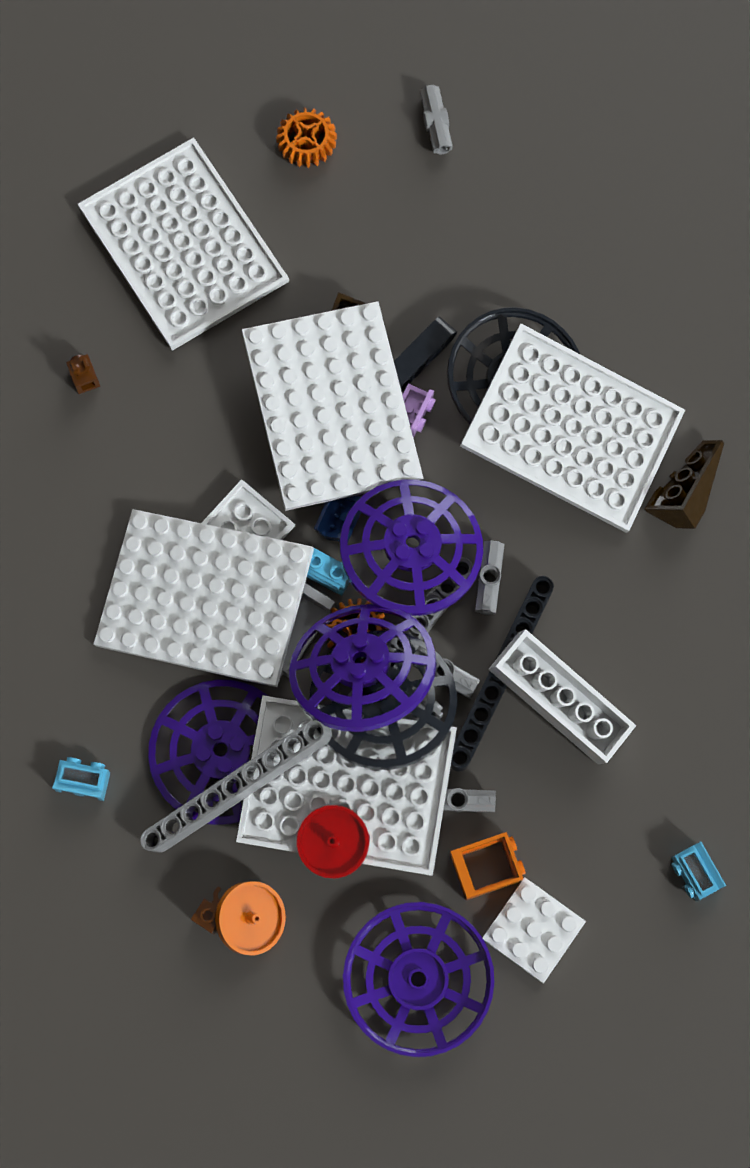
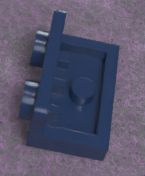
(333, 517)

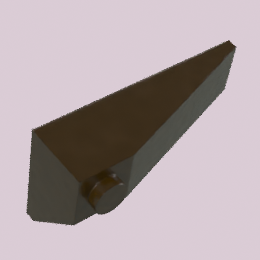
(687, 493)

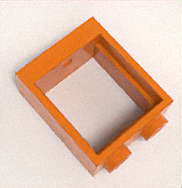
(462, 872)

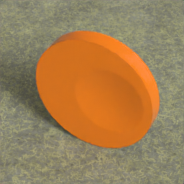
(250, 918)

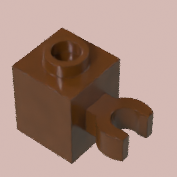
(83, 373)
(206, 913)

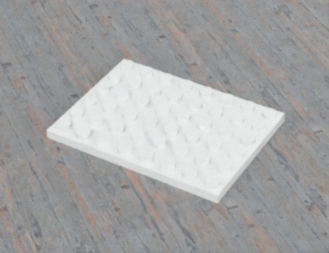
(183, 243)
(331, 405)
(573, 428)
(204, 597)
(396, 805)

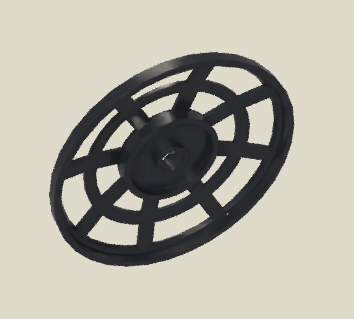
(504, 336)
(383, 706)

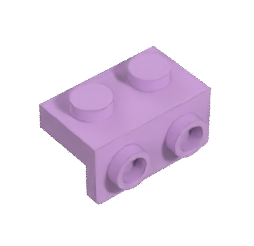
(416, 404)

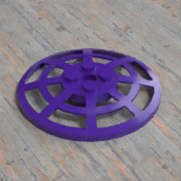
(409, 558)
(362, 674)
(204, 743)
(435, 973)

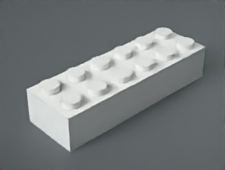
(562, 697)

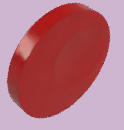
(333, 841)

